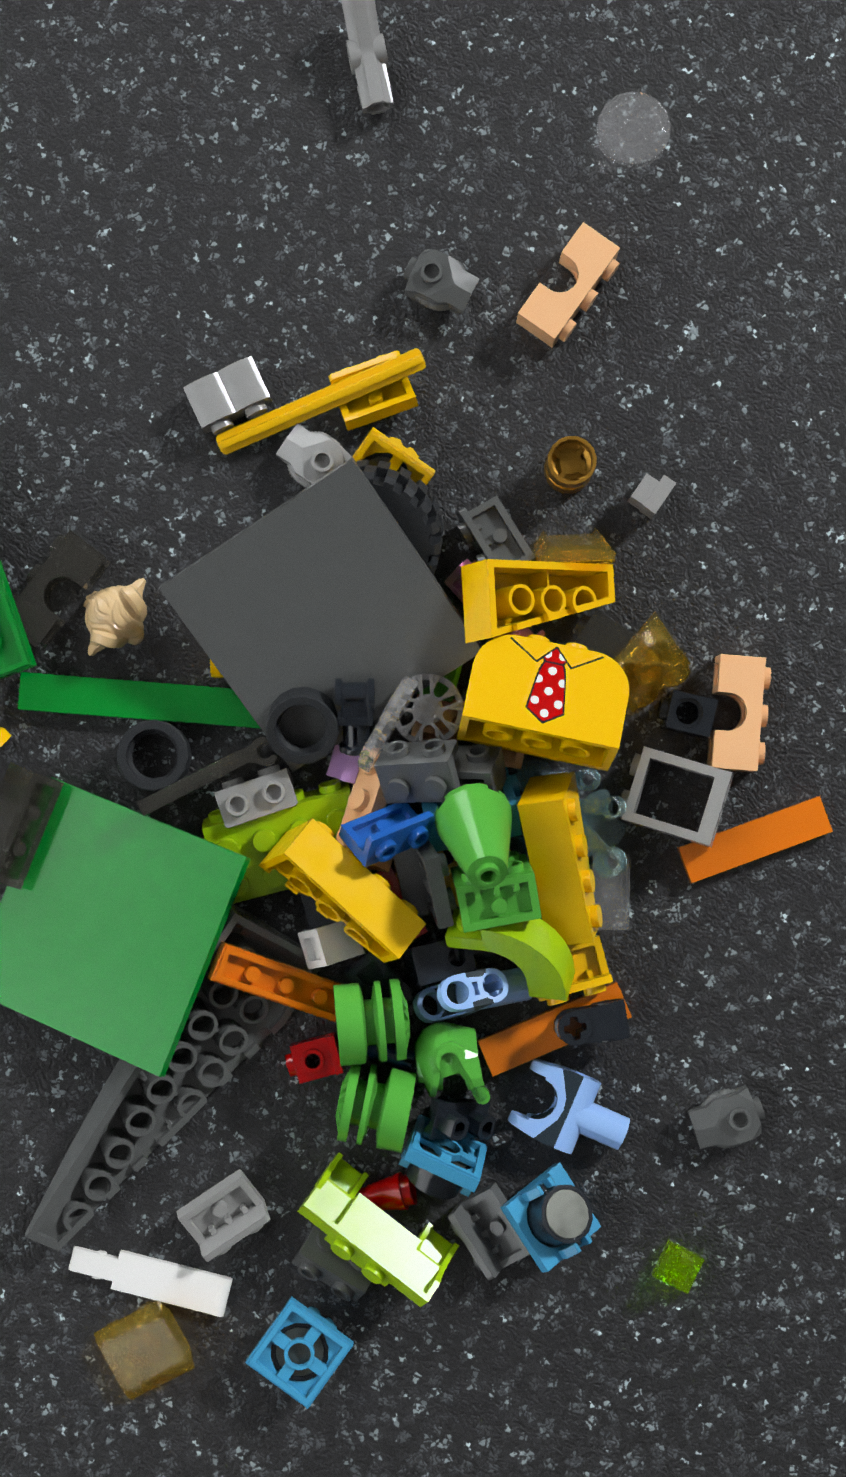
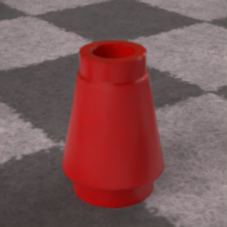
(391, 1192)

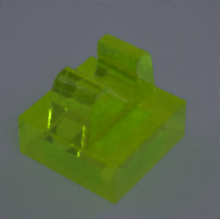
(678, 1266)

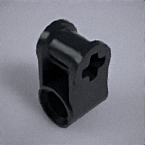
(600, 1023)

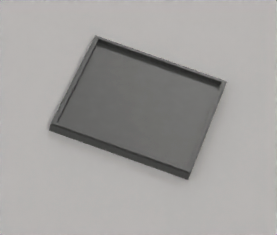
(319, 597)

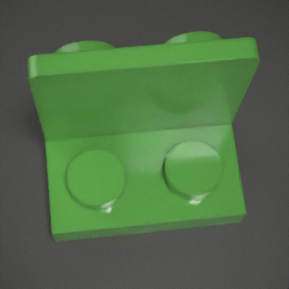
(501, 905)

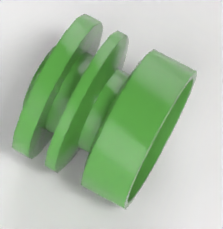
(370, 1022)
(376, 1106)

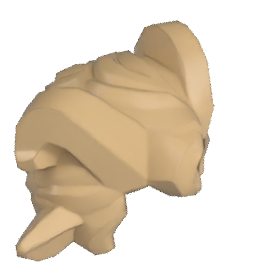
(115, 616)

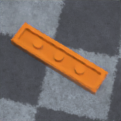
(756, 839)
(274, 981)
(536, 1034)

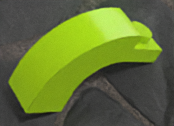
(530, 945)

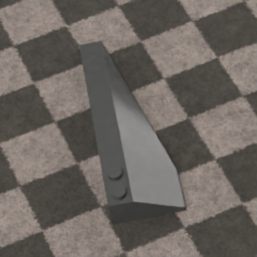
(146, 1110)

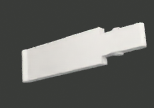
(156, 1279)

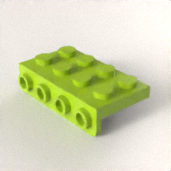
(260, 835)

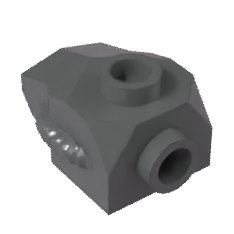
(439, 282)
(727, 1118)

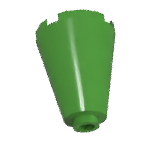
(477, 832)

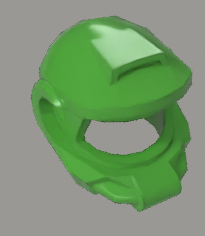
(445, 1051)

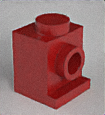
(325, 1047)

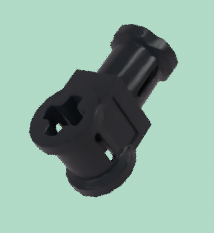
(355, 710)

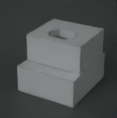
(651, 494)

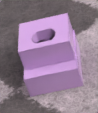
(343, 766)

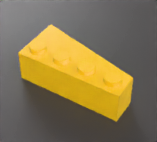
(521, 594)
(559, 856)
(345, 889)

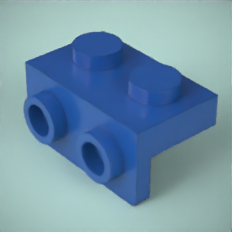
(386, 833)

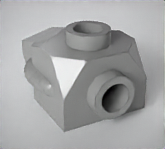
(311, 455)

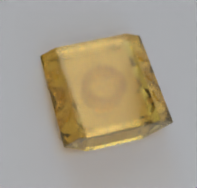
(574, 548)
(651, 662)
(145, 1349)

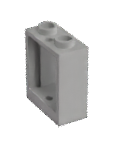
(714, 807)

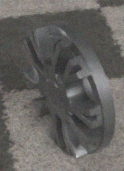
(429, 710)

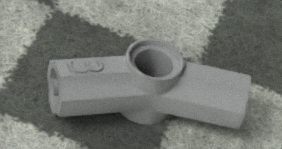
(367, 55)

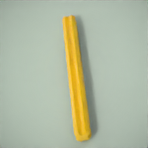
(321, 401)

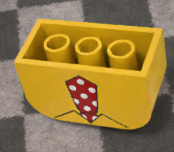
(546, 700)

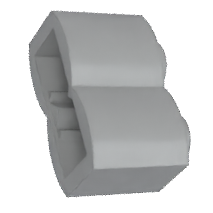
(228, 396)

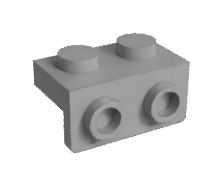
(256, 798)
(224, 1215)

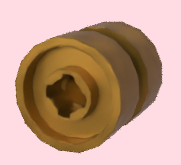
(570, 464)

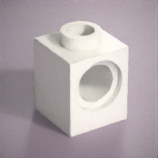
(328, 945)

